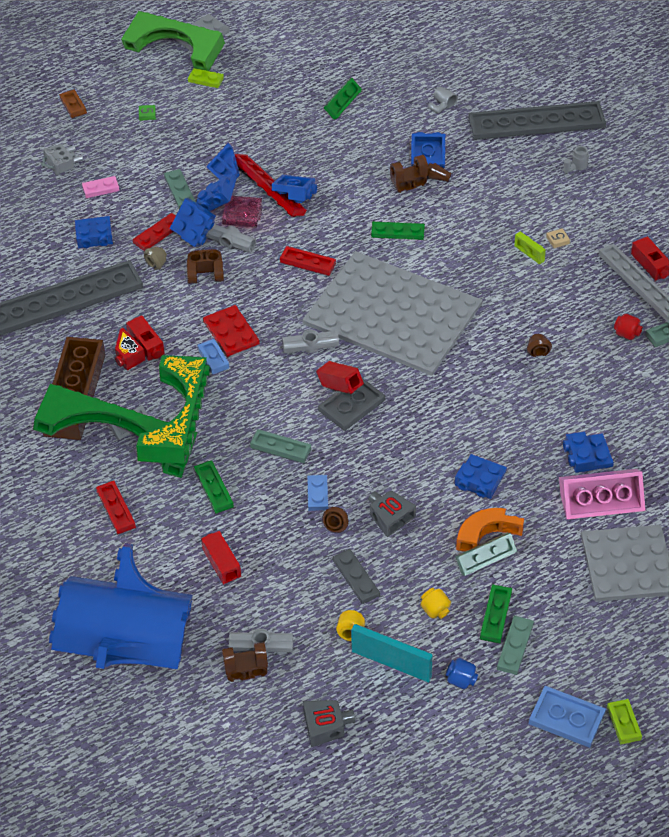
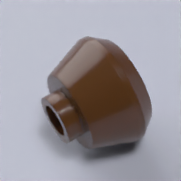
(539, 345)
(335, 519)

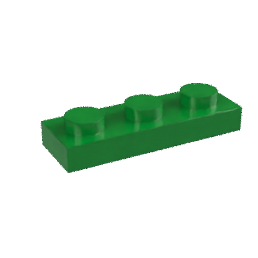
(342, 98)
(398, 230)
(213, 487)
(496, 614)

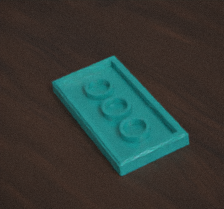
(391, 653)

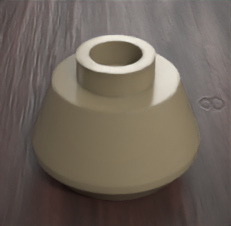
(155, 257)

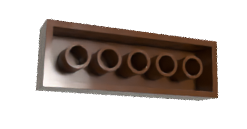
(79, 372)

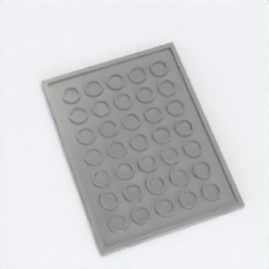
(393, 312)

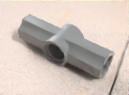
(231, 237)
(310, 341)
(273, 641)

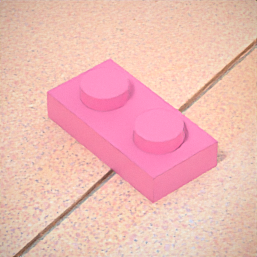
(100, 187)

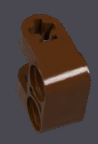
(409, 177)
(204, 262)
(245, 664)

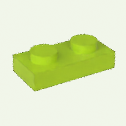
(205, 78)
(530, 247)
(624, 721)

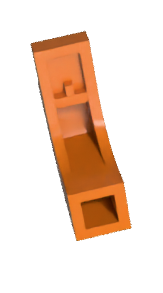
(485, 522)

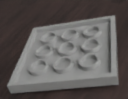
(627, 562)

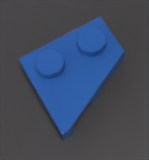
(224, 163)

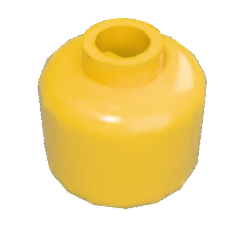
(435, 603)
(346, 622)

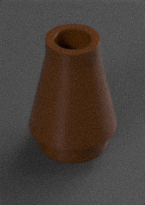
(438, 173)

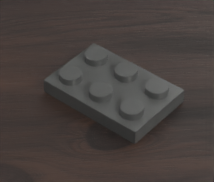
(348, 409)

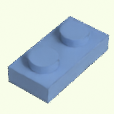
(214, 356)
(317, 492)

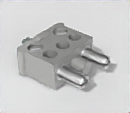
(60, 158)

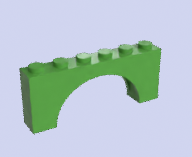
(149, 27)

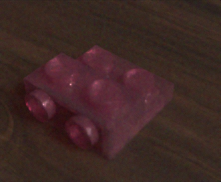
(242, 211)

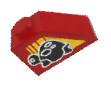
(128, 351)

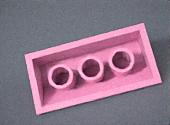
(602, 493)

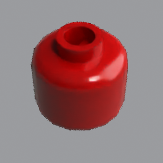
(628, 326)

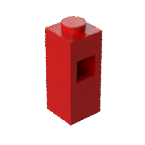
(651, 258)
(146, 337)
(340, 377)
(221, 557)

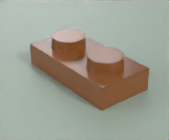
(73, 103)

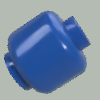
(461, 673)

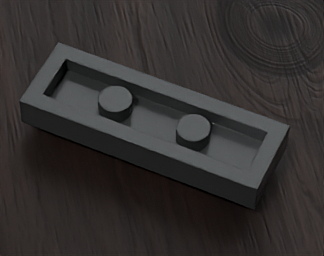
(356, 576)

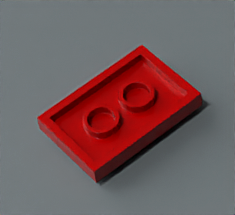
(231, 330)

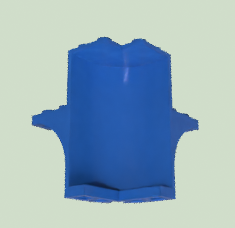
(121, 619)

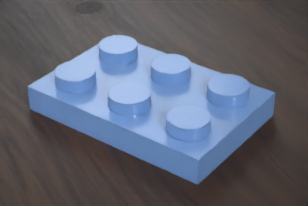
(567, 716)

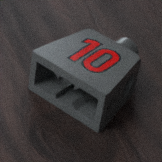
(391, 511)
(325, 720)

